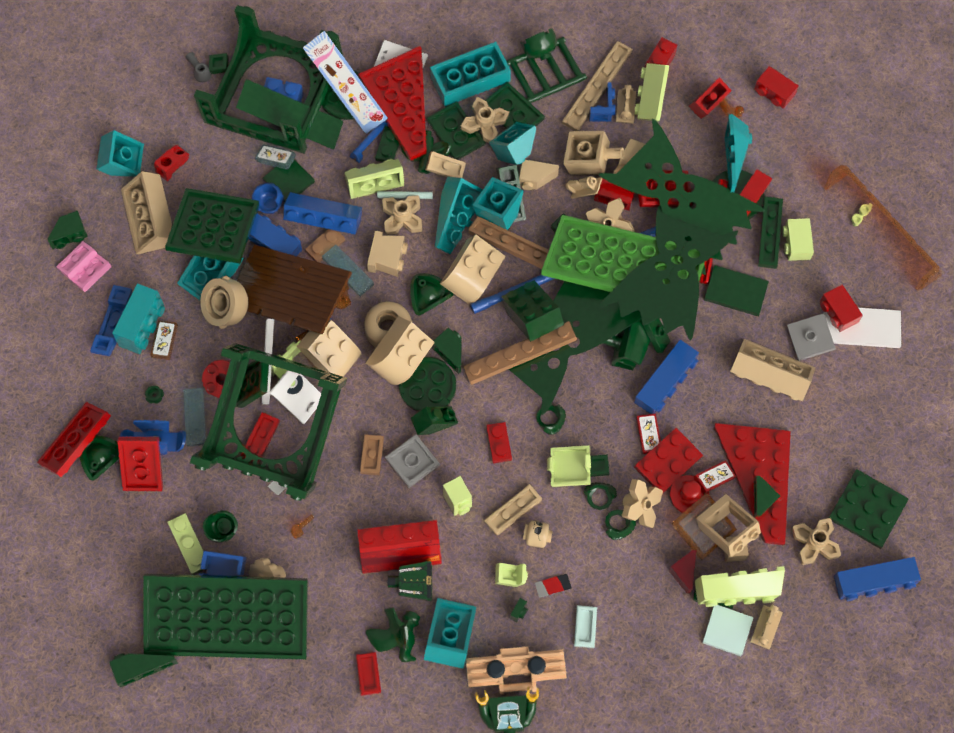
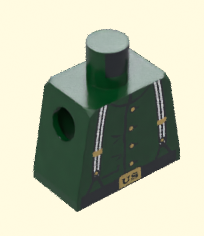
(413, 581)

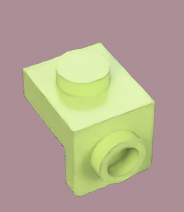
(510, 574)

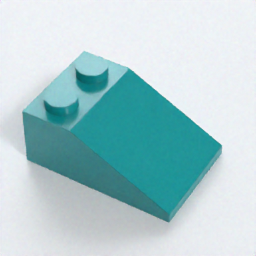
(202, 270)
(450, 633)

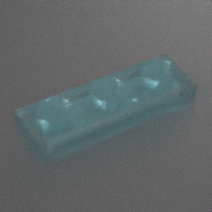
(359, 280)
(194, 417)

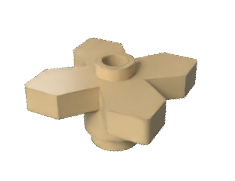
(484, 120)
(402, 214)
(612, 214)
(640, 502)
(824, 546)

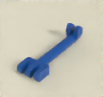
(357, 153)

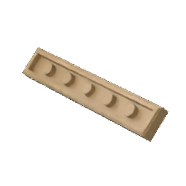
(597, 86)

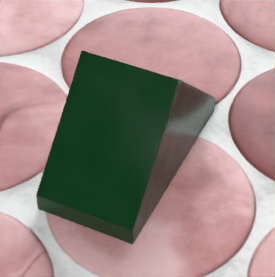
(763, 496)

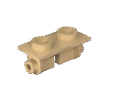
(626, 105)
(584, 186)
(766, 626)

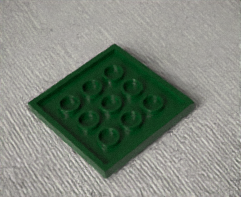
(212, 225)

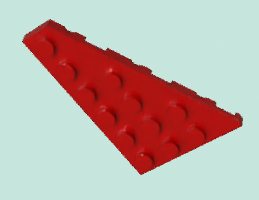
(400, 94)
(763, 454)

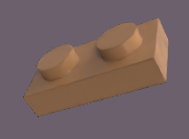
(324, 244)
(372, 455)

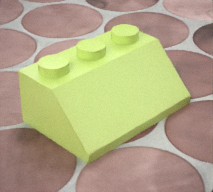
(652, 92)
(374, 178)

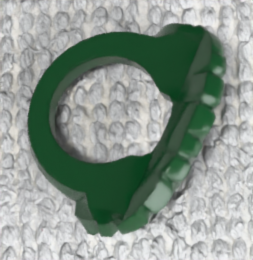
(552, 429)
(609, 490)
(616, 534)

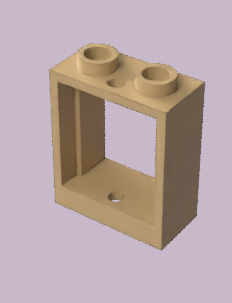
(716, 513)

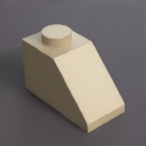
(536, 174)

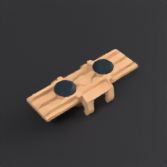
(516, 661)

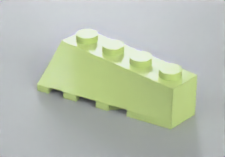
(739, 587)

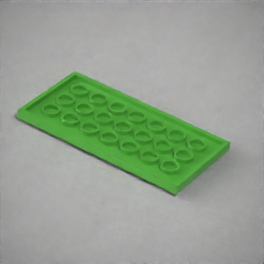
(603, 254)

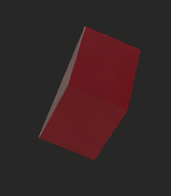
(684, 571)

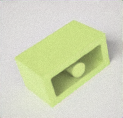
(798, 239)
(457, 496)

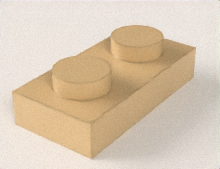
(445, 165)

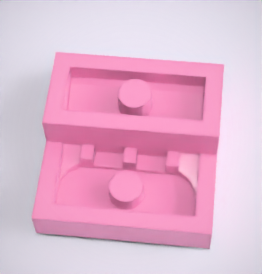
(83, 266)

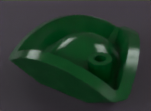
(427, 292)
(99, 456)

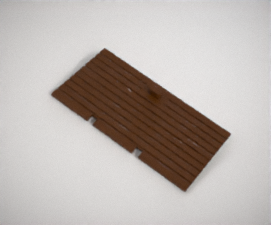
(292, 288)

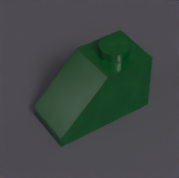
(449, 348)

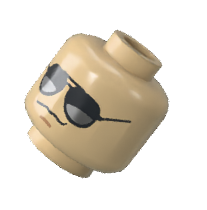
(537, 534)

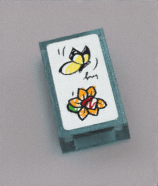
(275, 156)

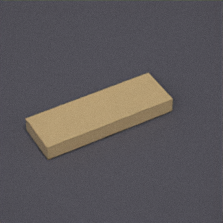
(513, 510)

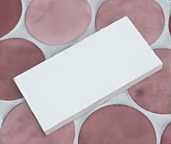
(875, 328)
(268, 348)

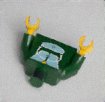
(508, 713)

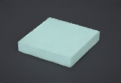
(727, 630)

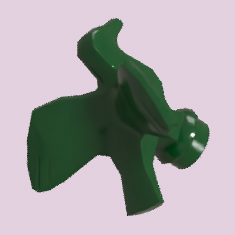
(398, 634)

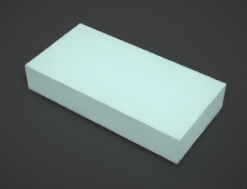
(585, 626)

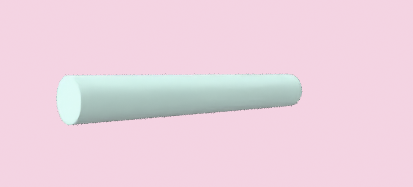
(403, 195)

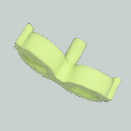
(864, 210)

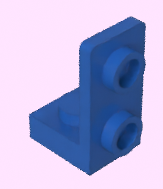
(601, 113)

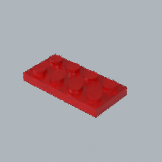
(74, 439)

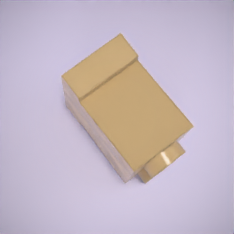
(387, 254)

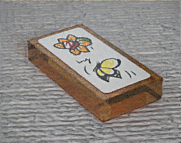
(164, 340)

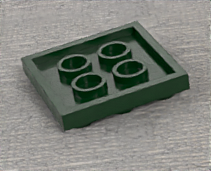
(868, 509)

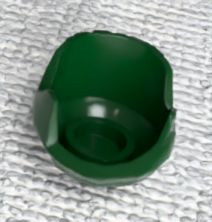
(220, 526)

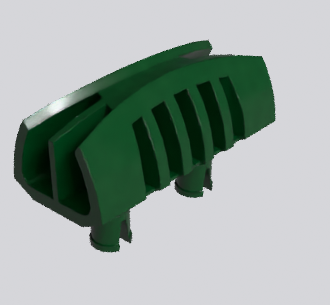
(629, 346)

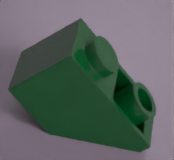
(67, 230)
(434, 419)

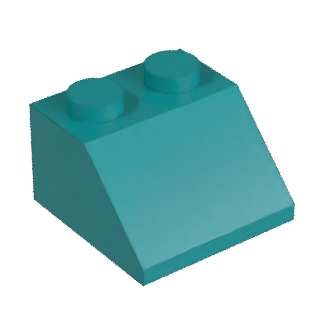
(514, 143)
(119, 155)
(498, 203)

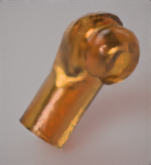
(727, 109)

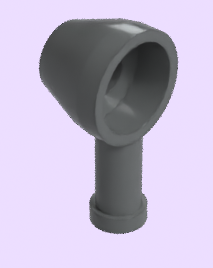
(200, 76)

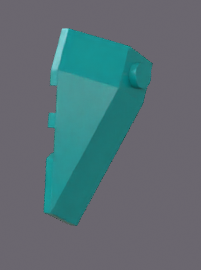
(736, 146)
(455, 212)

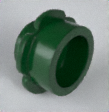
(154, 390)

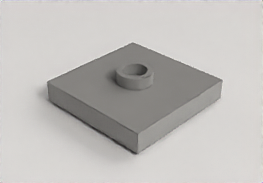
(811, 337)
(412, 461)

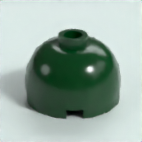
(540, 45)

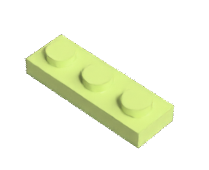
(187, 542)

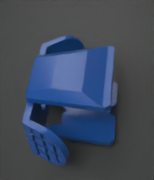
(169, 441)

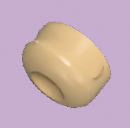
(224, 302)
(379, 313)

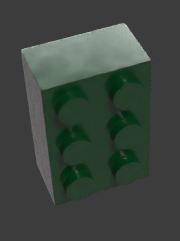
(532, 310)

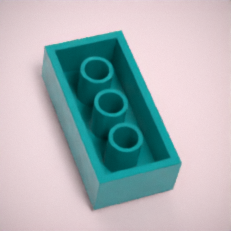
(470, 74)

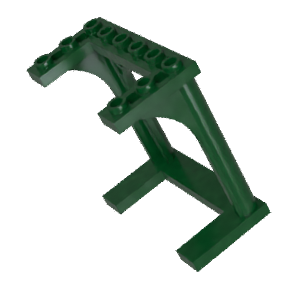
(249, 37)
(213, 451)

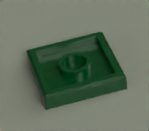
(289, 180)

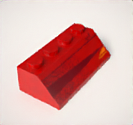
(399, 545)

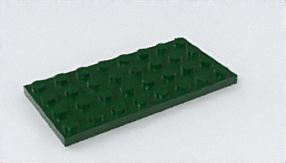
(225, 616)

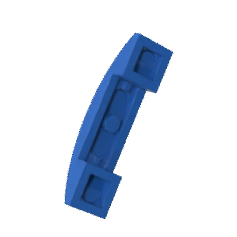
(104, 341)

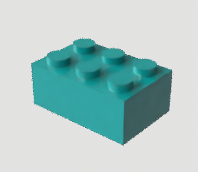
(139, 319)

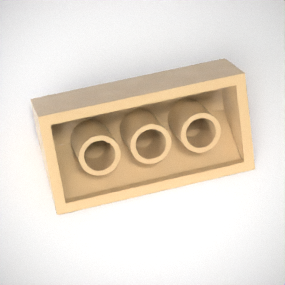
(147, 212)
(773, 370)

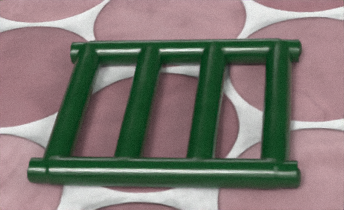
(547, 90)

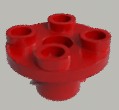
(214, 376)
(685, 492)

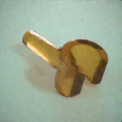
(297, 528)

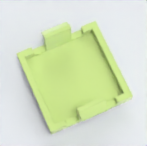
(570, 466)

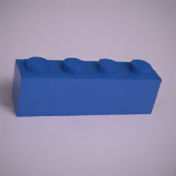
(322, 213)
(273, 237)
(666, 377)
(877, 578)

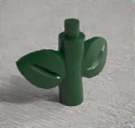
(440, 147)

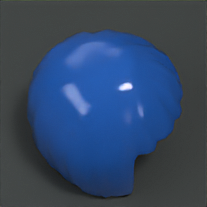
(269, 197)

